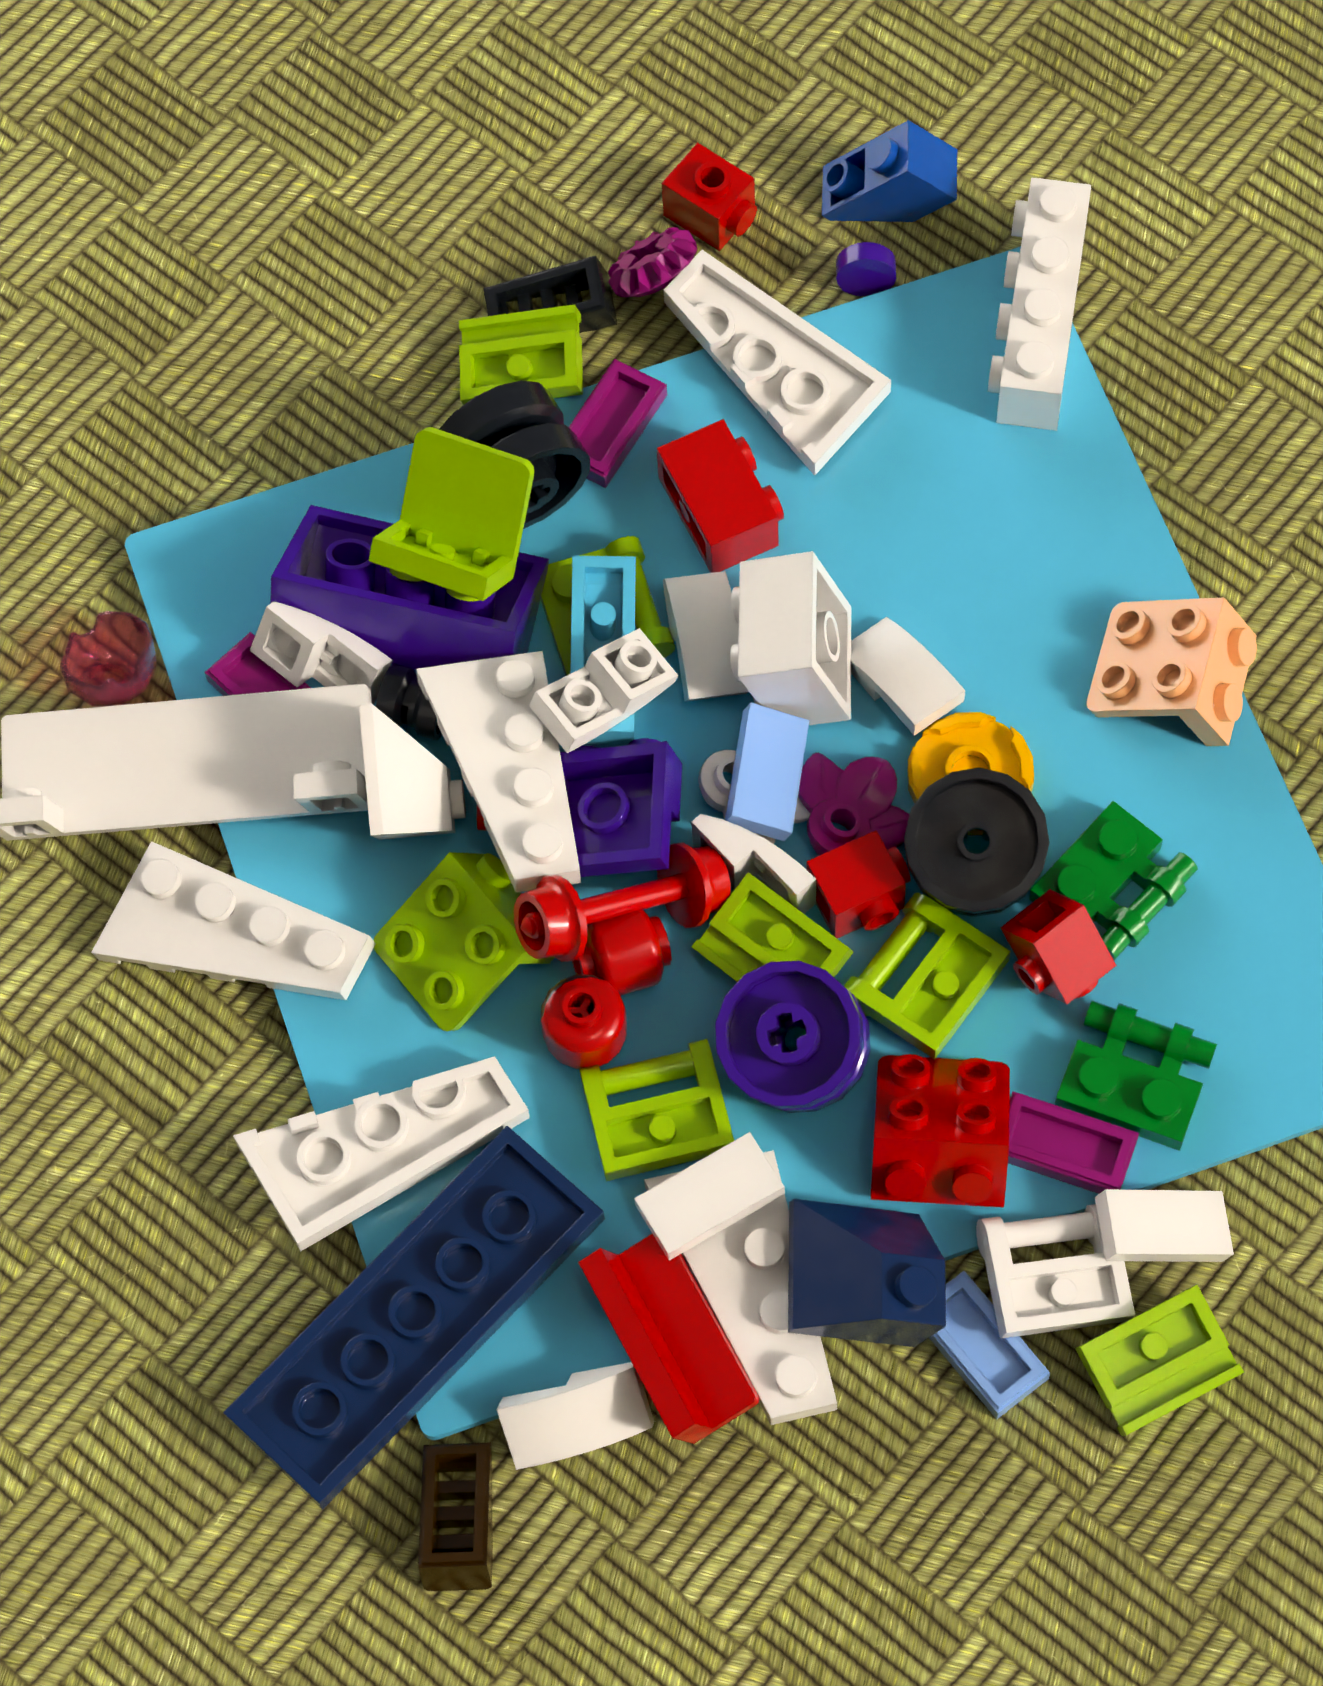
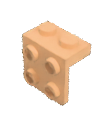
(1175, 662)

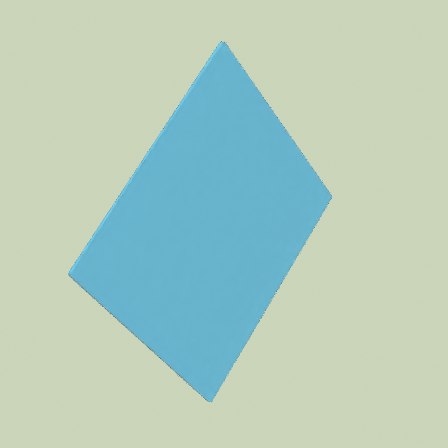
(1006, 568)

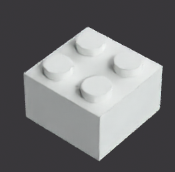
(793, 638)

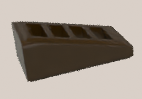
(456, 1560)

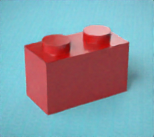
(719, 495)

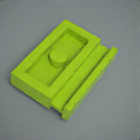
(522, 346)
(764, 928)
(1159, 1360)

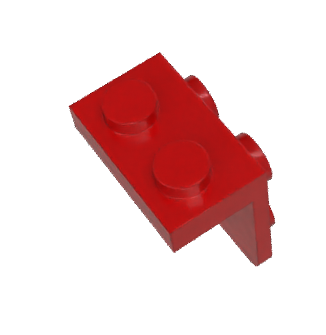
(941, 1131)

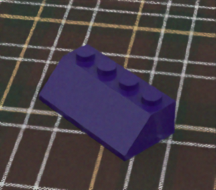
(408, 621)

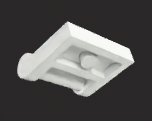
(1053, 1291)

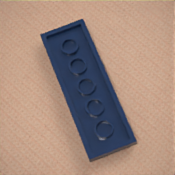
(414, 1317)

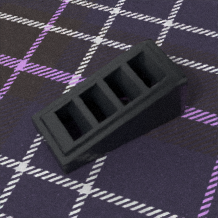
(564, 279)

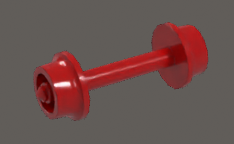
(556, 920)

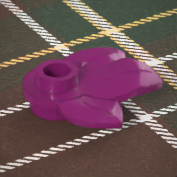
(851, 797)

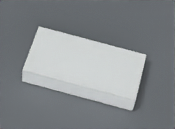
(709, 1196)
(1163, 1225)

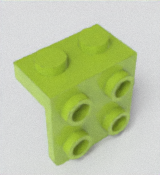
(458, 516)
(455, 937)

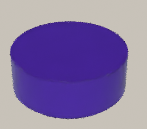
(865, 269)

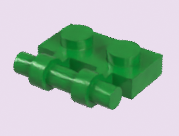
(1104, 863)
(1130, 1092)

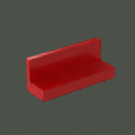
(671, 1338)

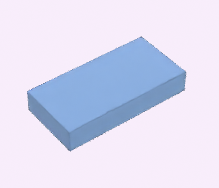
(767, 771)
(993, 1367)

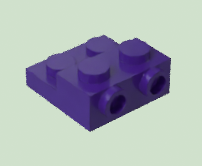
(623, 805)

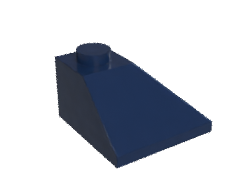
(863, 1274)

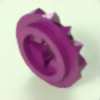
(652, 263)

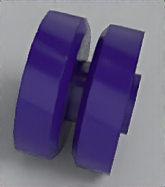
(754, 1030)

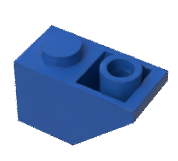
(891, 178)

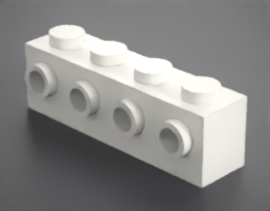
(1042, 305)

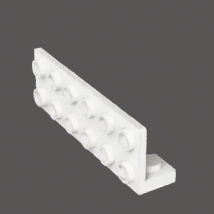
(183, 762)

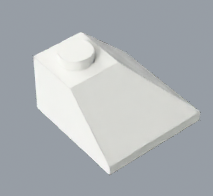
(405, 783)

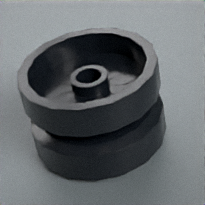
(528, 424)
(1008, 820)

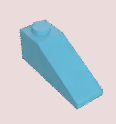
(599, 615)

